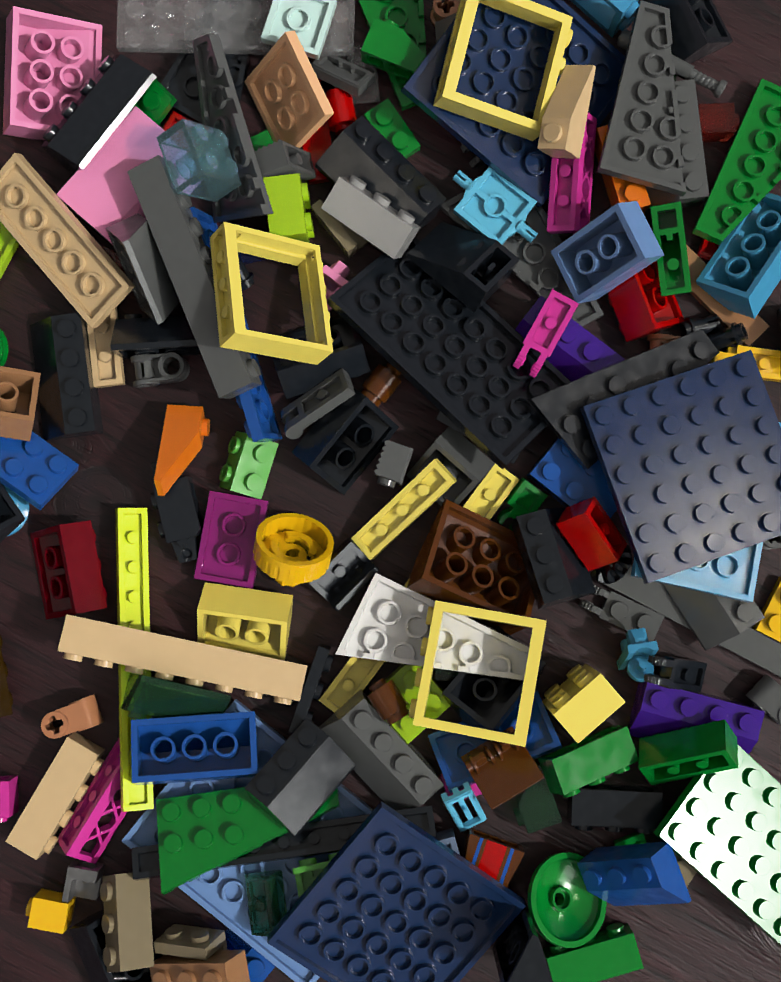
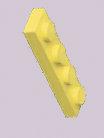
(404, 509)

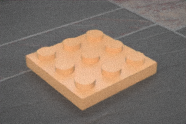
(289, 92)

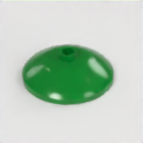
(577, 912)

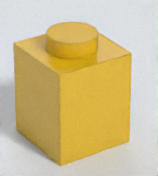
(49, 912)

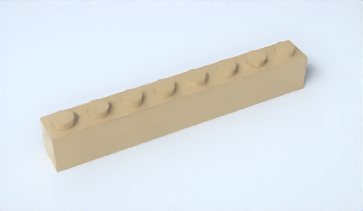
(182, 658)

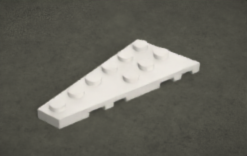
(392, 627)

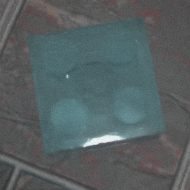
(199, 160)

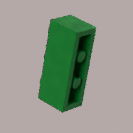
(688, 752)
(589, 760)
(603, 957)

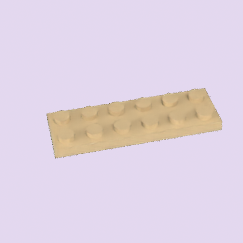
(59, 243)

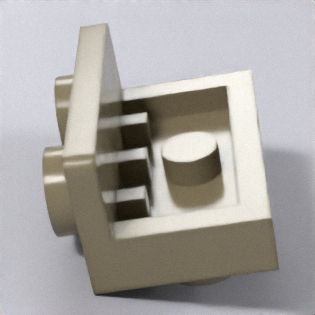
(190, 942)

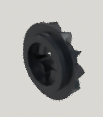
(609, 574)

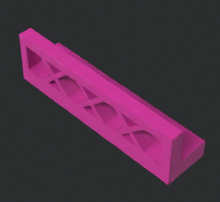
(572, 186)
(91, 808)

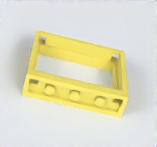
(488, 114)
(233, 335)
(424, 675)

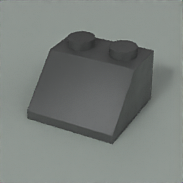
(460, 459)

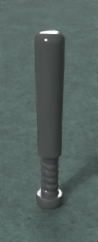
(683, 69)

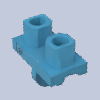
(636, 653)

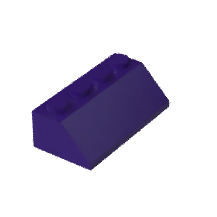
(577, 349)
(667, 710)

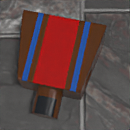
(493, 854)

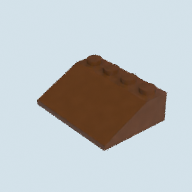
(473, 565)

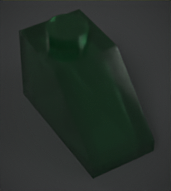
(536, 806)

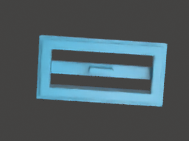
(458, 796)

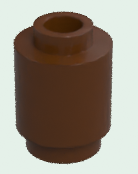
(381, 384)
(388, 701)

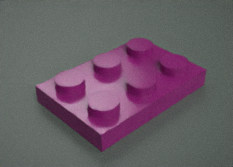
(229, 539)

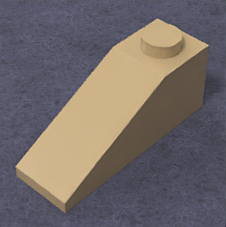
(567, 113)

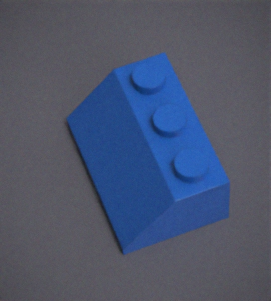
(634, 875)

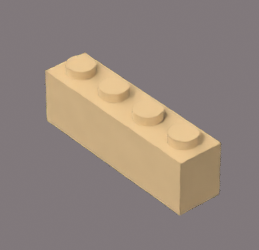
(56, 795)

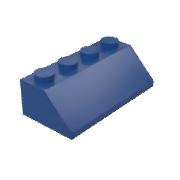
(194, 748)

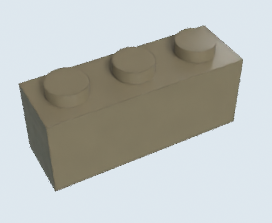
(126, 923)

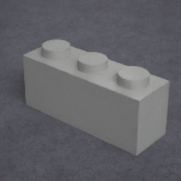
(371, 216)

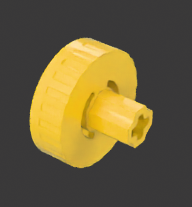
(281, 549)

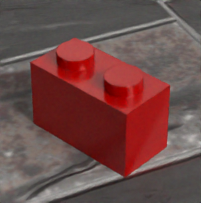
(591, 534)

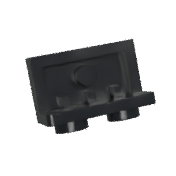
(346, 575)

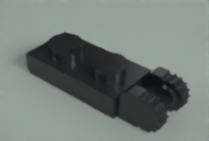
(677, 673)

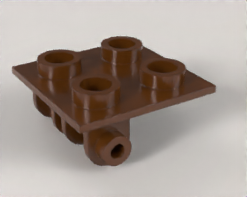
(501, 770)

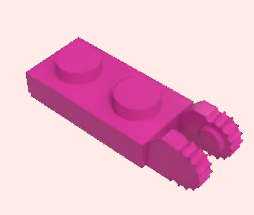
(547, 329)

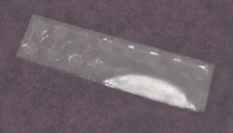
(174, 24)

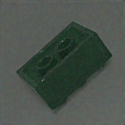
(169, 699)

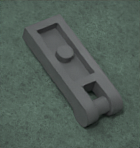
(316, 403)

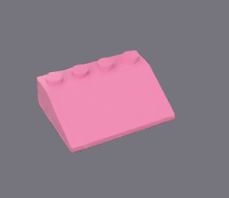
(45, 68)
(103, 190)

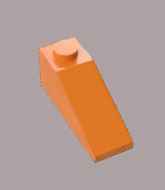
(180, 443)

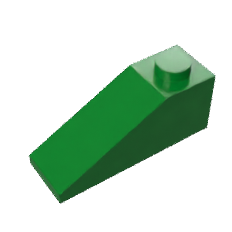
(391, 49)
(670, 234)

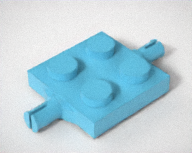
(494, 206)

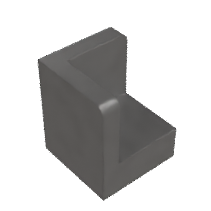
(83, 880)

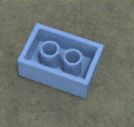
(607, 252)

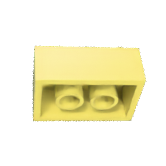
(582, 701)

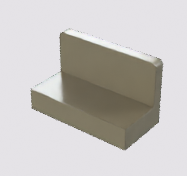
(345, 238)

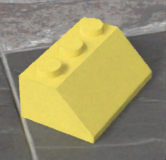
(244, 619)

